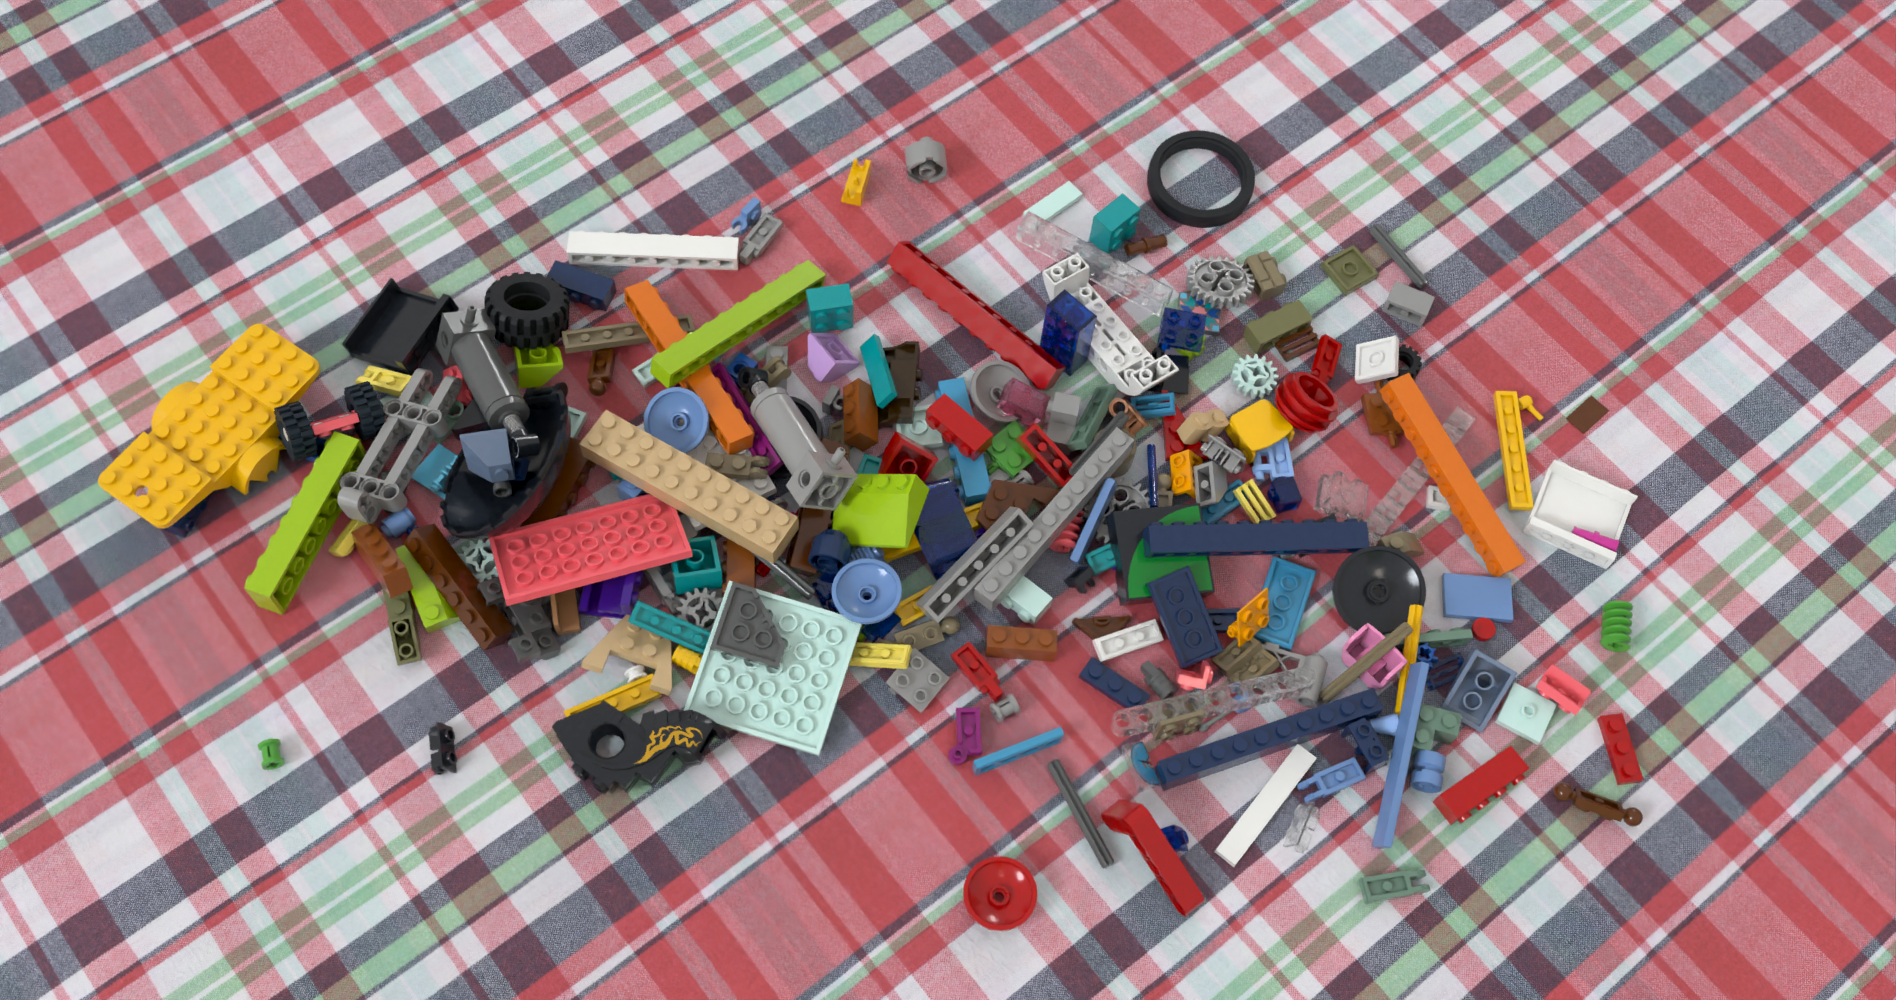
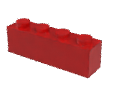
(1480, 785)

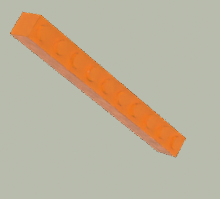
(663, 330)
(1452, 476)

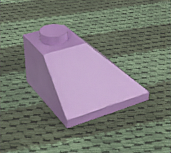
(829, 357)

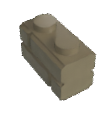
(1266, 275)

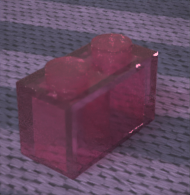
(1023, 401)

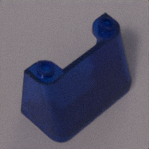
(943, 527)

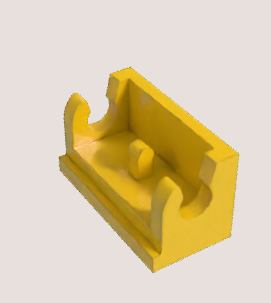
(857, 183)

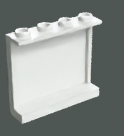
(1578, 500)

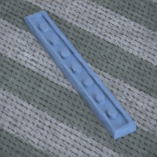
(1400, 755)

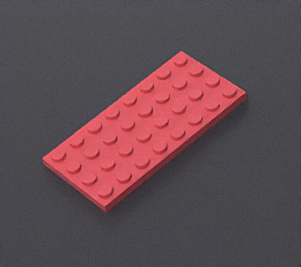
(588, 547)

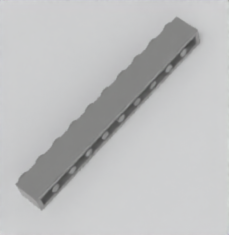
(1053, 519)

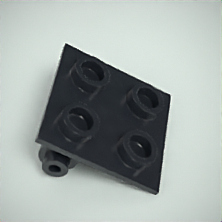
(1177, 383)

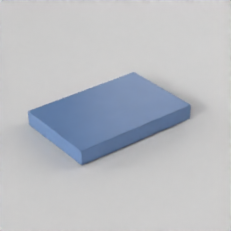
(1477, 597)

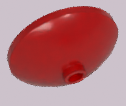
(1002, 877)

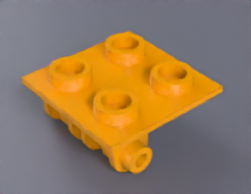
(1250, 618)

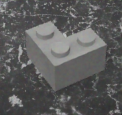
(1062, 418)

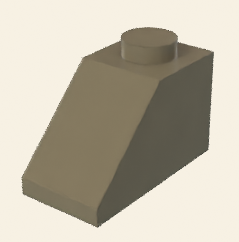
(1403, 541)

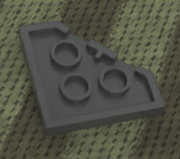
(747, 629)

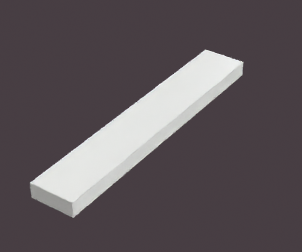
(1265, 805)

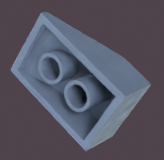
(1478, 691)

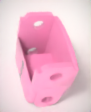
(1384, 669)

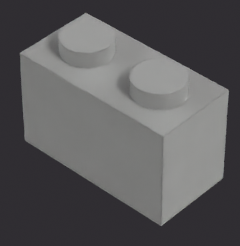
(1408, 303)

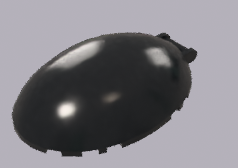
(469, 503)

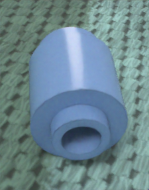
(397, 523)

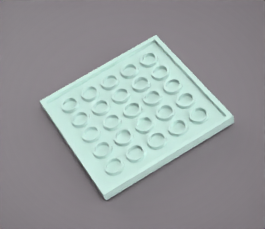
(783, 704)

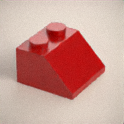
(907, 457)

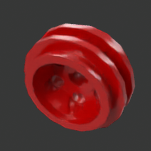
(1306, 402)

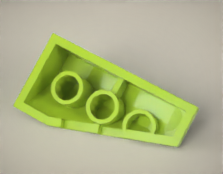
(536, 365)

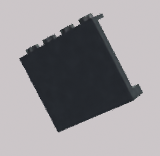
(398, 328)

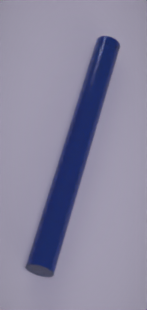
(1152, 475)

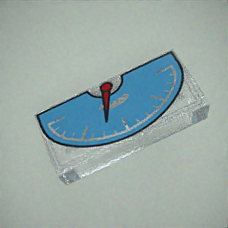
(1140, 766)

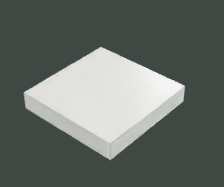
(1377, 359)

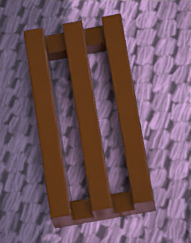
(1311, 336)

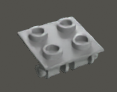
(1217, 446)
(918, 682)

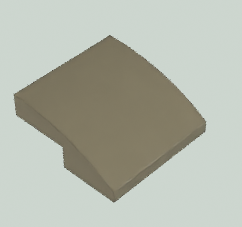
(1245, 661)

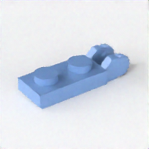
(1333, 779)

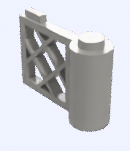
(1313, 661)

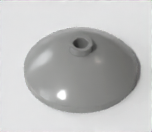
(990, 380)

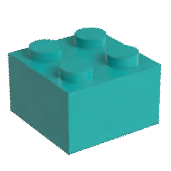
(1114, 224)
(829, 308)
(698, 571)

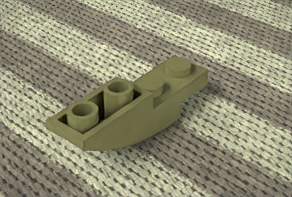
(403, 628)

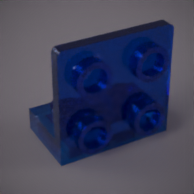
(1181, 330)

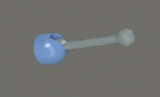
(1204, 726)

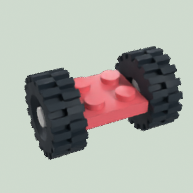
(298, 432)

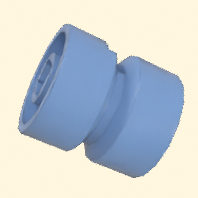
(1428, 771)

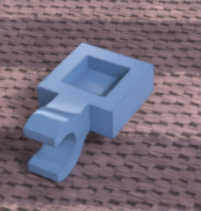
(749, 213)

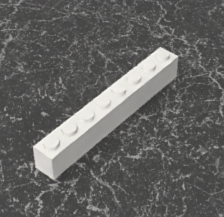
(653, 250)

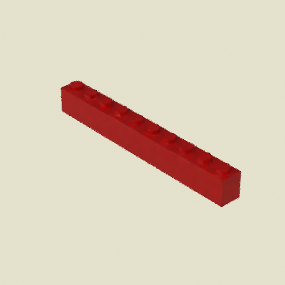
(975, 315)

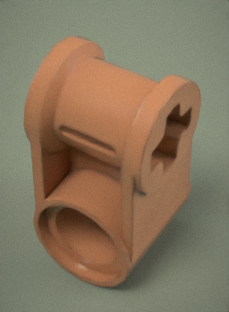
(1136, 420)

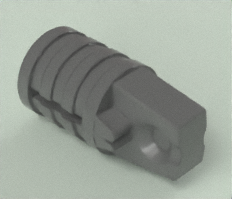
(1158, 681)

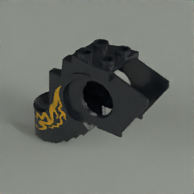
(647, 746)

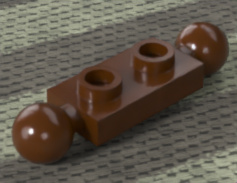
(601, 370)
(1595, 803)

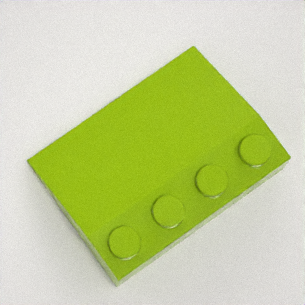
(881, 510)

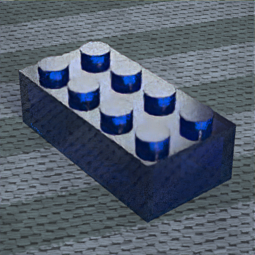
(1068, 331)

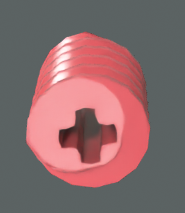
(1066, 539)

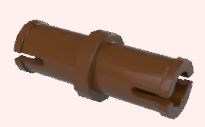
(1146, 245)

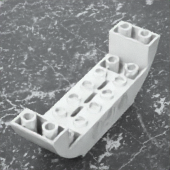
(1113, 346)

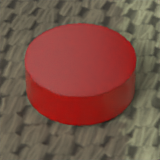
(1483, 629)

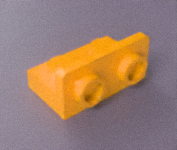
(1182, 472)

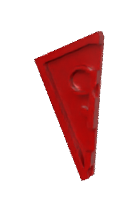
(1172, 440)

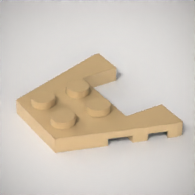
(637, 646)

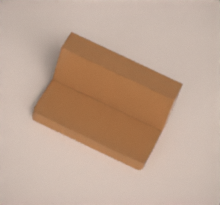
(565, 612)

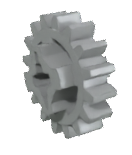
(701, 601)

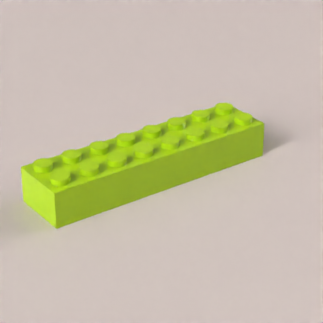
(304, 526)

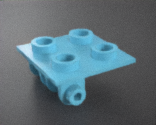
(435, 469)

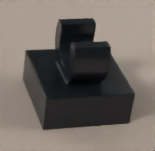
(1079, 577)

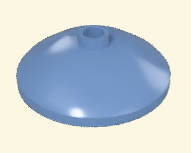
(666, 411)
(862, 579)

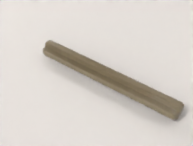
(1365, 662)

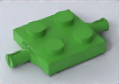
(1007, 453)

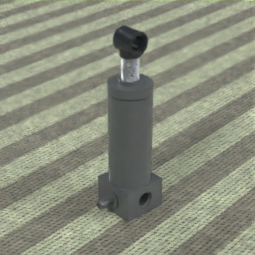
(467, 341)

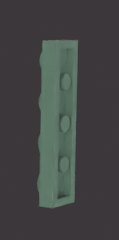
(1092, 417)
(1437, 639)

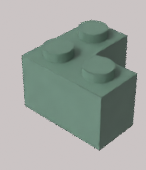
(1435, 725)

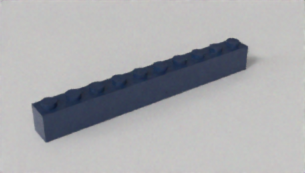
(1254, 539)
(1267, 739)

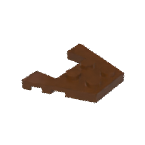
(1006, 494)

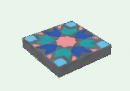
(1188, 303)

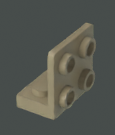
(1184, 724)

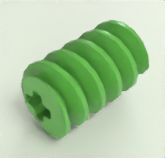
(1616, 626)

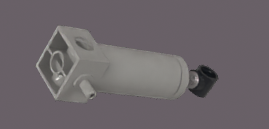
(818, 476)

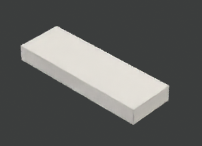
(1127, 640)

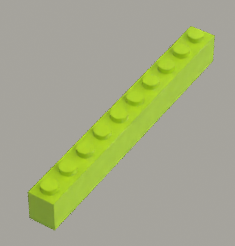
(735, 324)

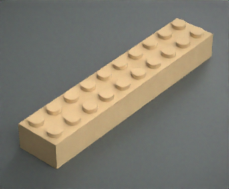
(690, 486)

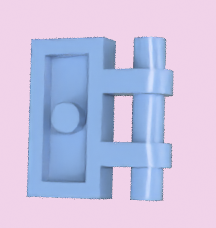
(1278, 461)

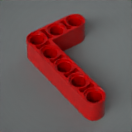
(1138, 823)

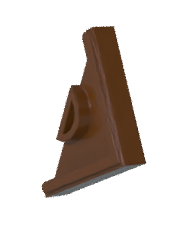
(1101, 626)

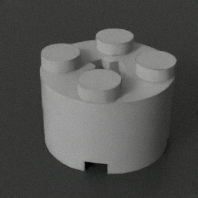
(926, 161)

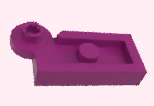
(968, 735)

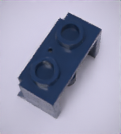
(1368, 744)

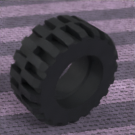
(532, 292)

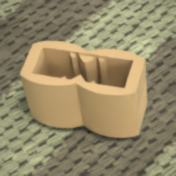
(1201, 424)

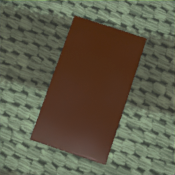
(1587, 414)

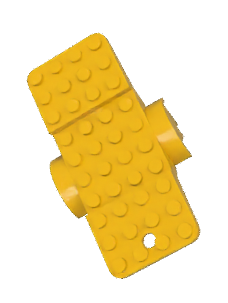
(213, 430)

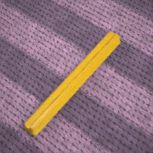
(1409, 651)

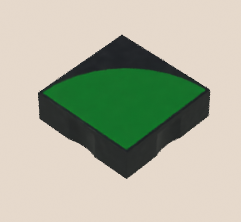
(1134, 569)

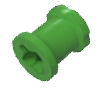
(271, 754)

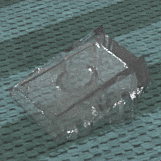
(1341, 496)

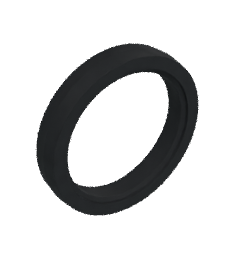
(1200, 140)

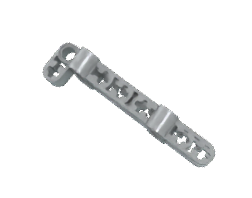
(365, 494)

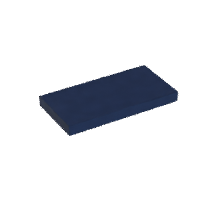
(1184, 617)

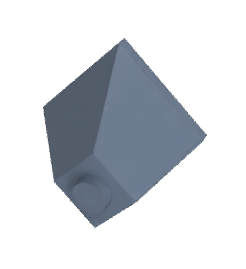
(489, 454)

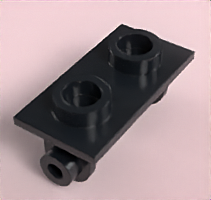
(442, 738)

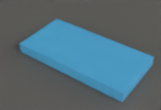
(1287, 595)

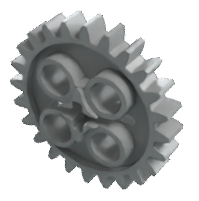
(1232, 289)
(1130, 492)

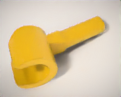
(1526, 402)

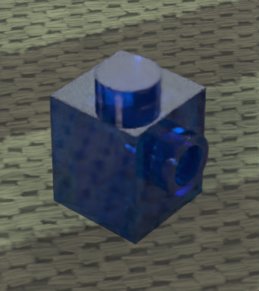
(1284, 494)

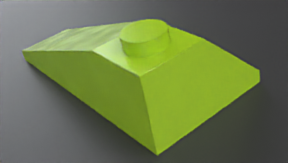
(430, 603)

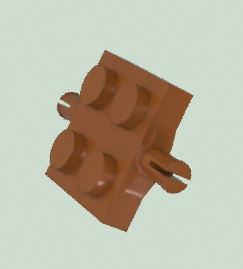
(1380, 417)

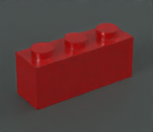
(958, 427)
(1045, 454)

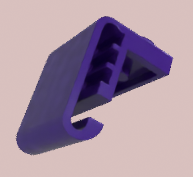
(612, 596)

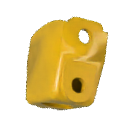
(1258, 428)

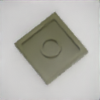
(1349, 270)

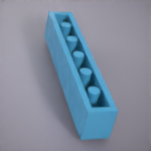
(971, 474)

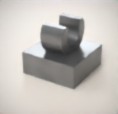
(831, 400)

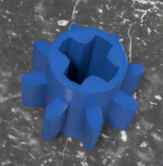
(1425, 650)

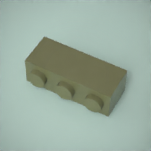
(1276, 325)

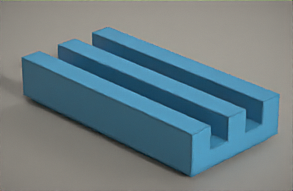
(1155, 409)

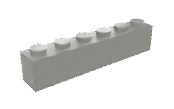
(974, 564)

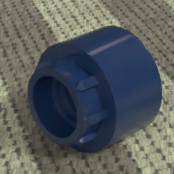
(830, 551)

